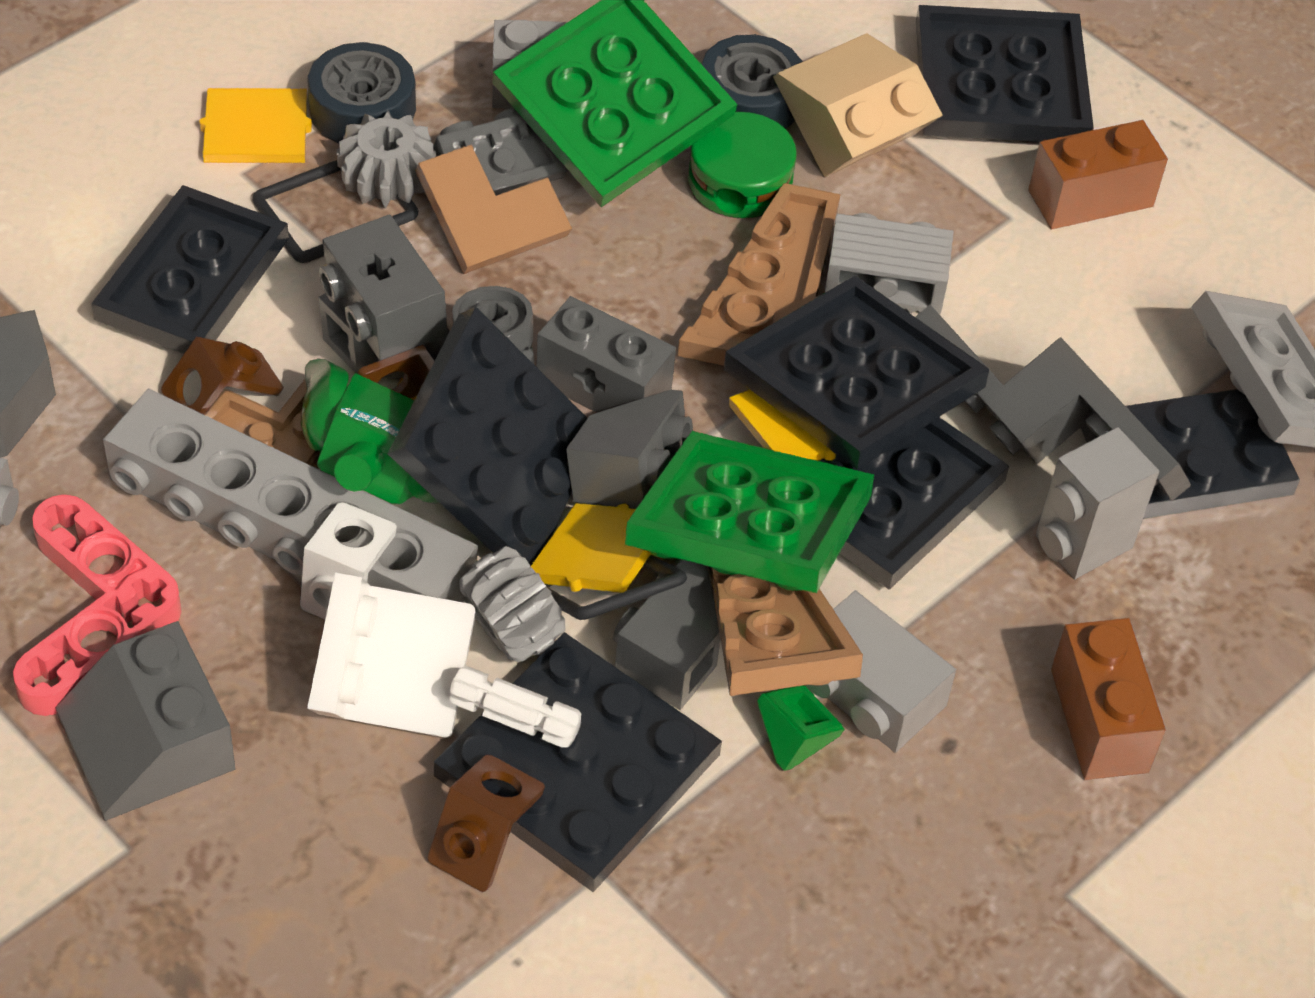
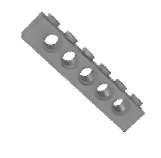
(268, 497)

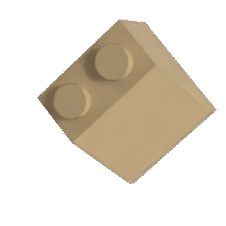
(856, 101)

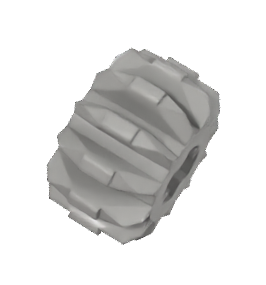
(382, 158)
(512, 604)

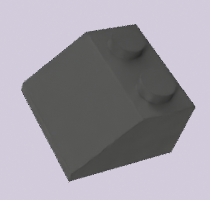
(146, 722)

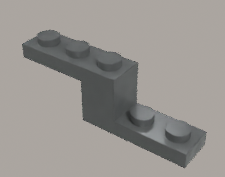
(1053, 401)

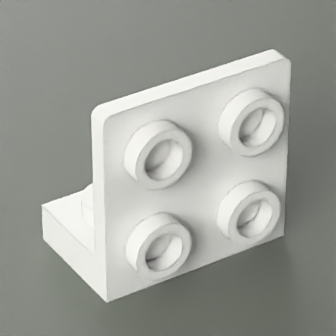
(390, 657)

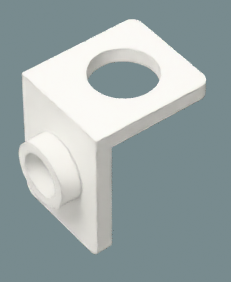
(327, 556)

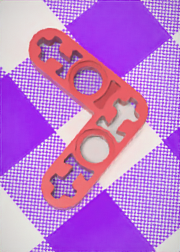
(114, 595)

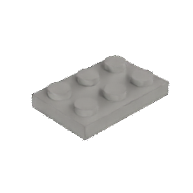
(1267, 361)

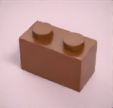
(1097, 174)
(1107, 699)

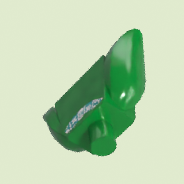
(356, 431)

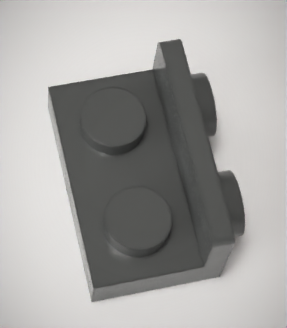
(506, 150)

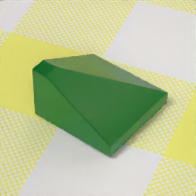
(797, 724)

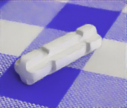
(515, 706)

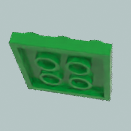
(614, 95)
(750, 511)

